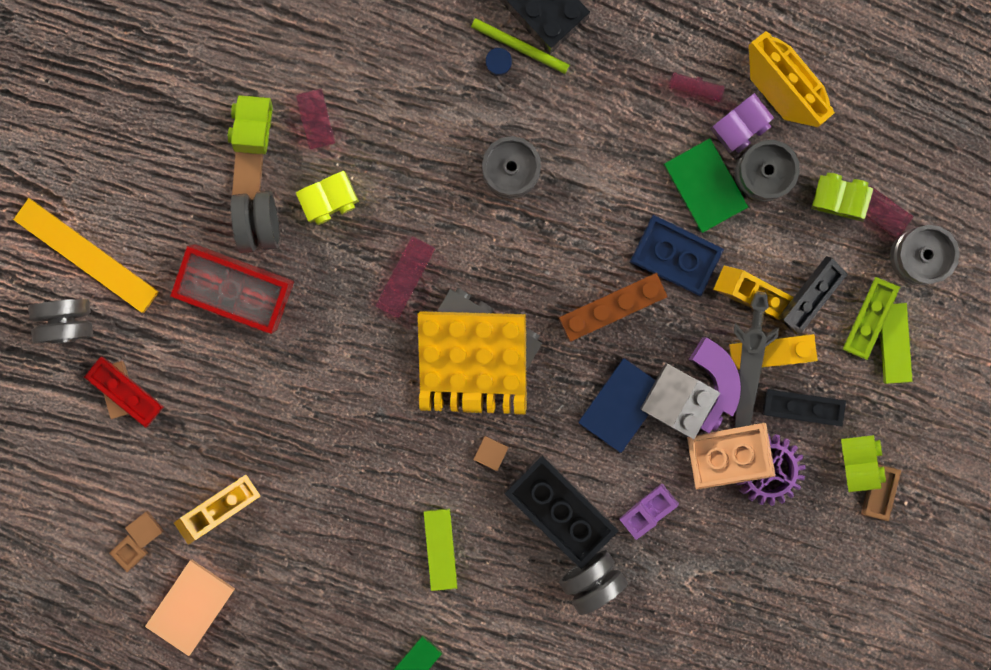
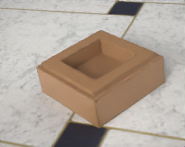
(491, 453)
(144, 529)
(128, 553)

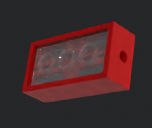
(232, 288)

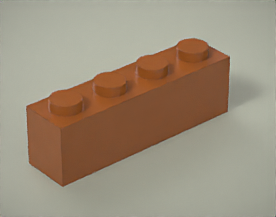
(612, 307)

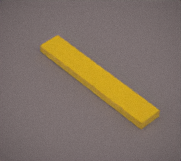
(86, 255)

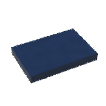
(676, 255)
(616, 408)

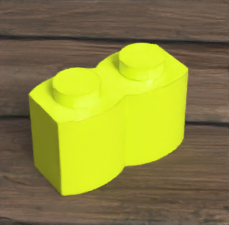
(327, 197)

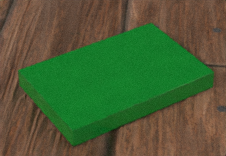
(705, 185)

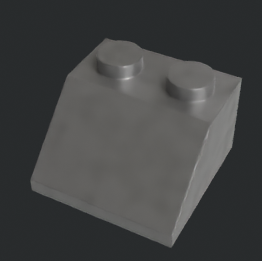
(679, 400)

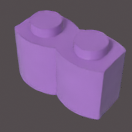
(742, 123)

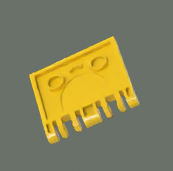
(472, 358)

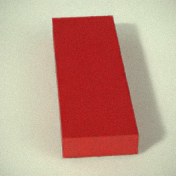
(124, 391)

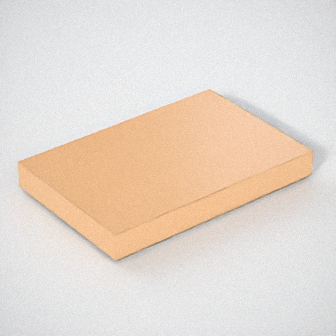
(731, 456)
(190, 607)

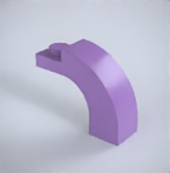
(724, 377)

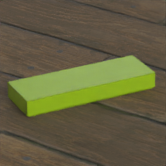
(871, 318)
(896, 346)
(440, 549)

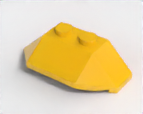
(788, 82)

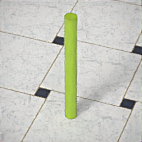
(520, 46)

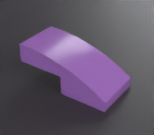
(649, 511)

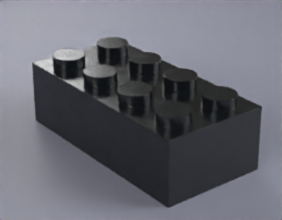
(549, 20)
(560, 511)

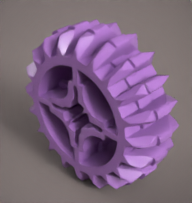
(788, 481)

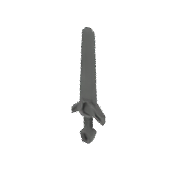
(752, 356)

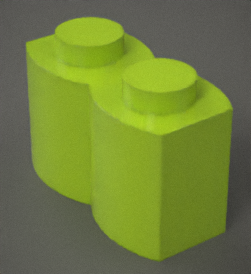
(251, 124)
(842, 197)
(862, 463)

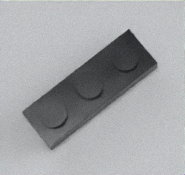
(813, 295)
(804, 407)

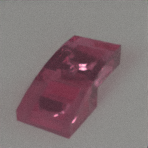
(315, 118)

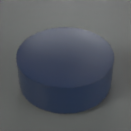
(498, 61)

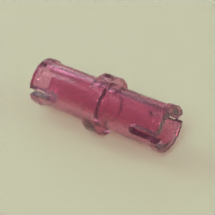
(696, 86)

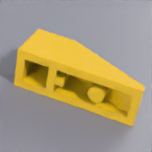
(742, 287)
(782, 351)
(217, 509)

